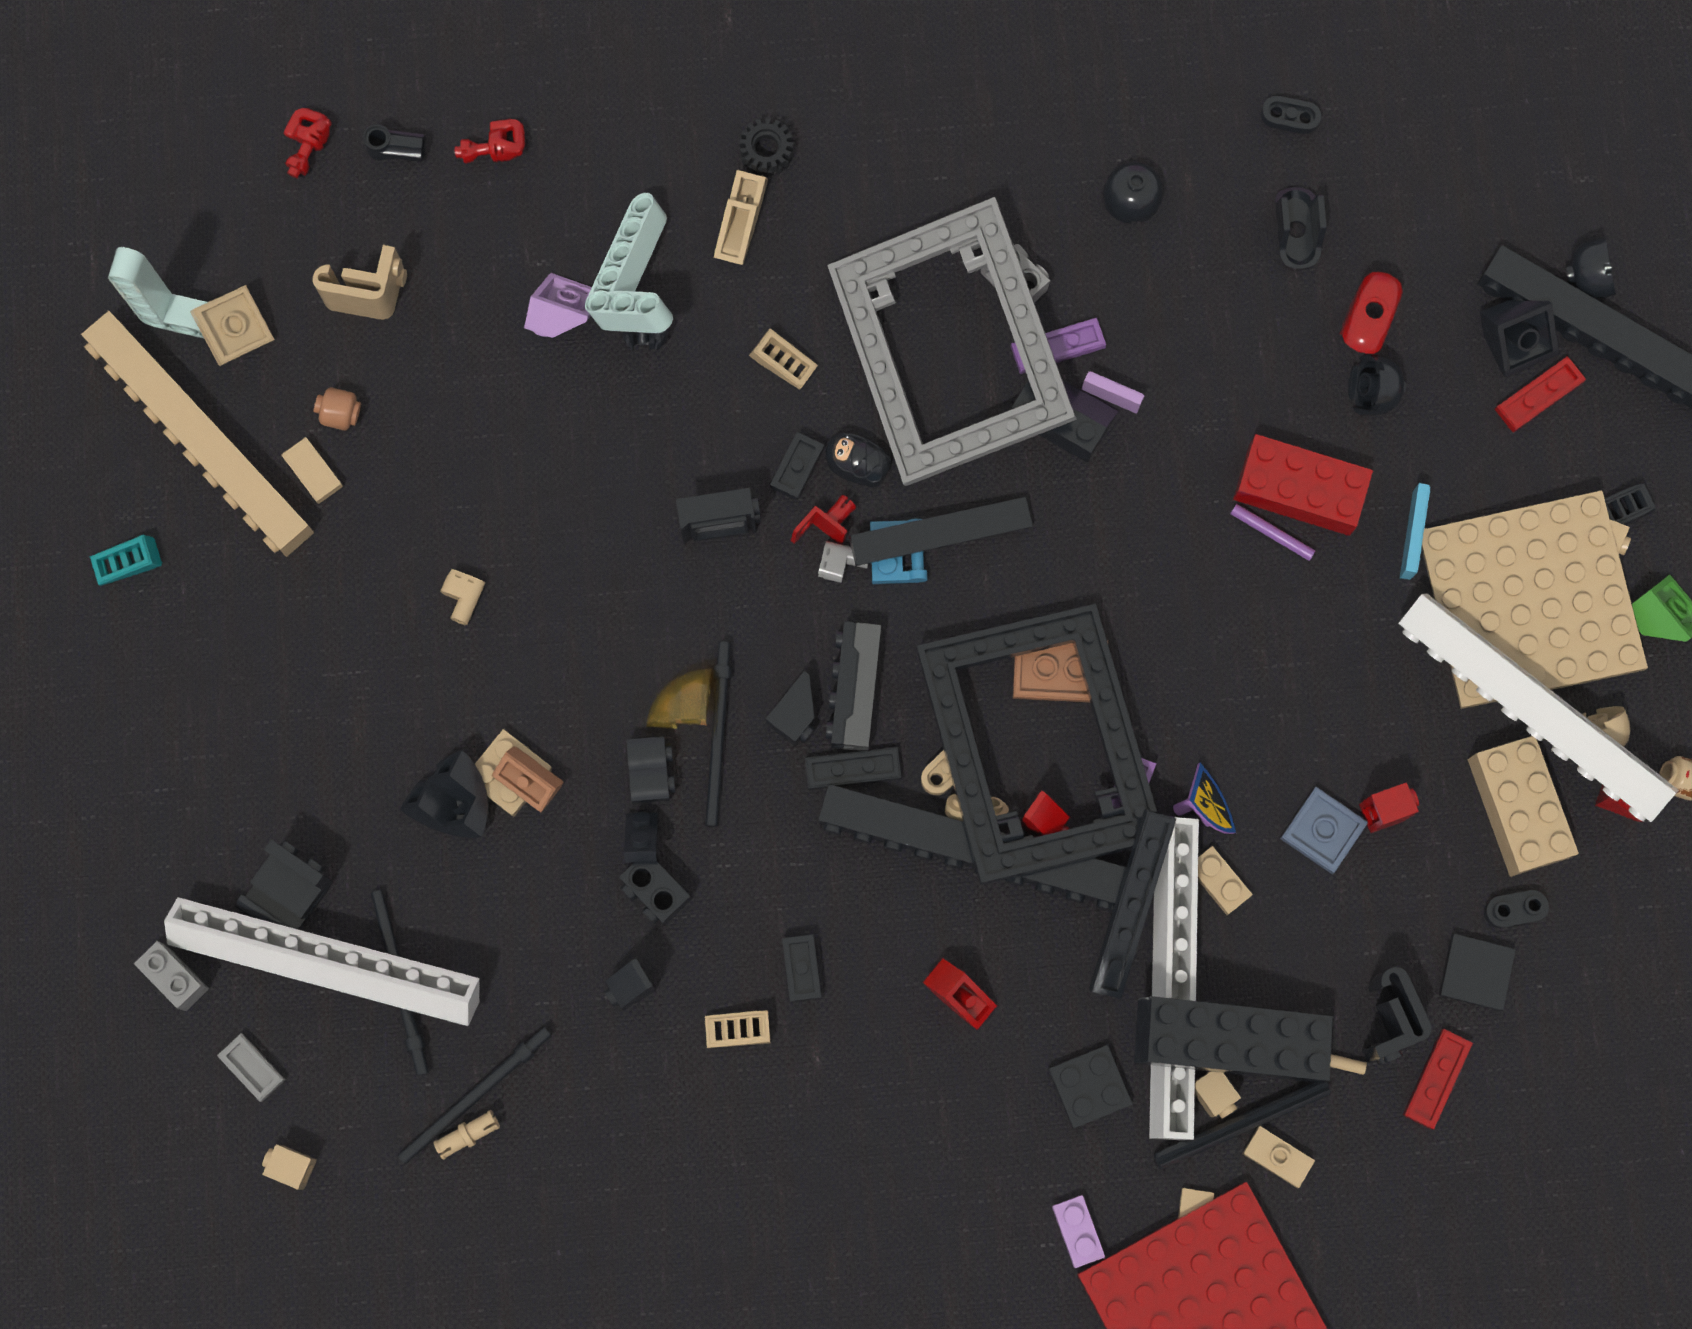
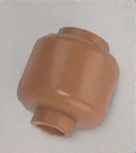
(337, 408)

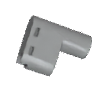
(834, 561)

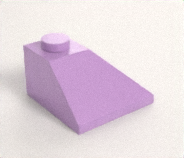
(557, 306)

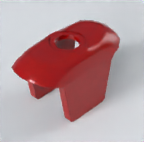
(1359, 329)

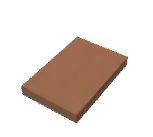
(1049, 675)

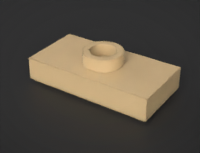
(1278, 1157)

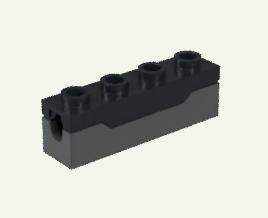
(855, 686)

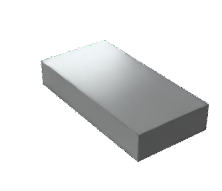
(251, 1067)

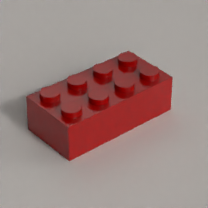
(1303, 485)

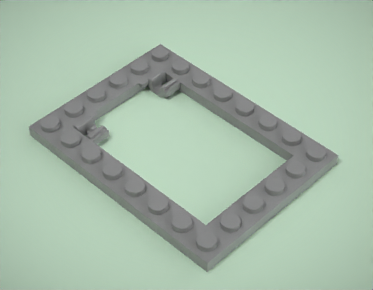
(871, 269)

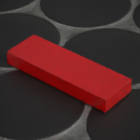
(1540, 394)
(1437, 1079)

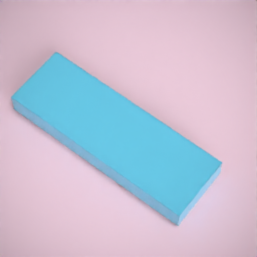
(1415, 531)

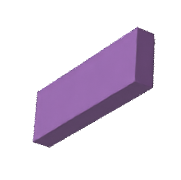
(1070, 342)

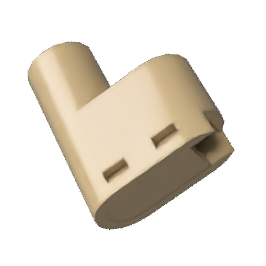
(465, 590)

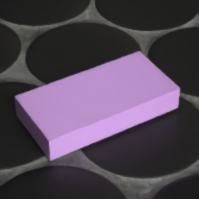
(1112, 392)

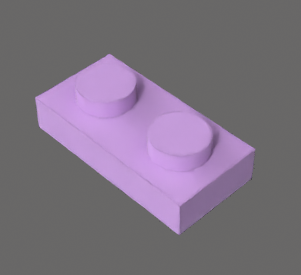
(1078, 1231)

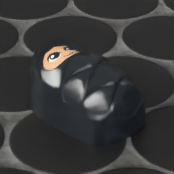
(857, 459)

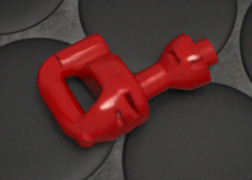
(310, 137)
(497, 144)

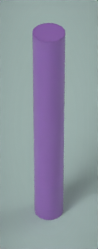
(1273, 532)

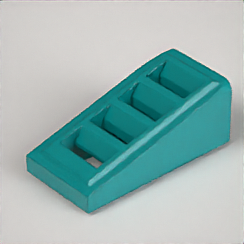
(145, 556)

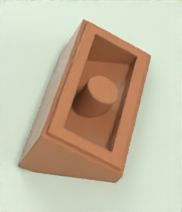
(527, 778)

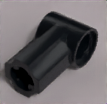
(397, 144)

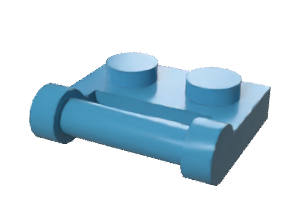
(892, 569)

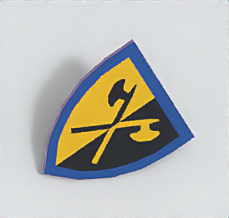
(1207, 803)

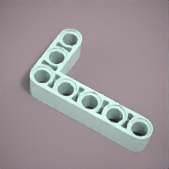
(149, 295)
(613, 295)

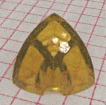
(682, 701)

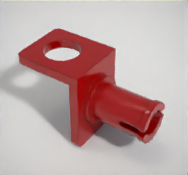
(828, 522)

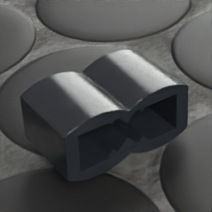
(650, 769)

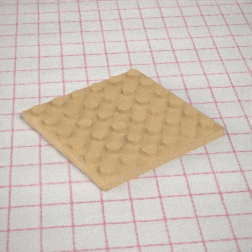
(1540, 590)

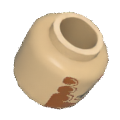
(1679, 773)

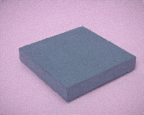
(1324, 830)

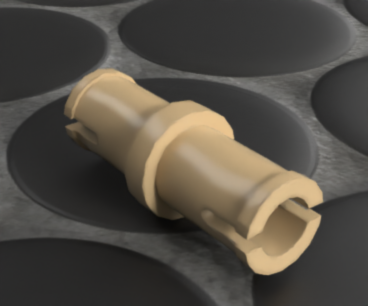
(466, 1134)

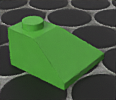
(1664, 612)

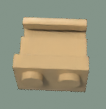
(365, 292)

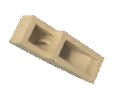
(740, 217)

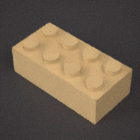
(1522, 806)

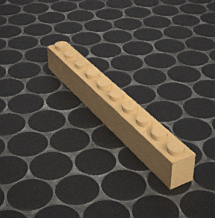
(197, 433)

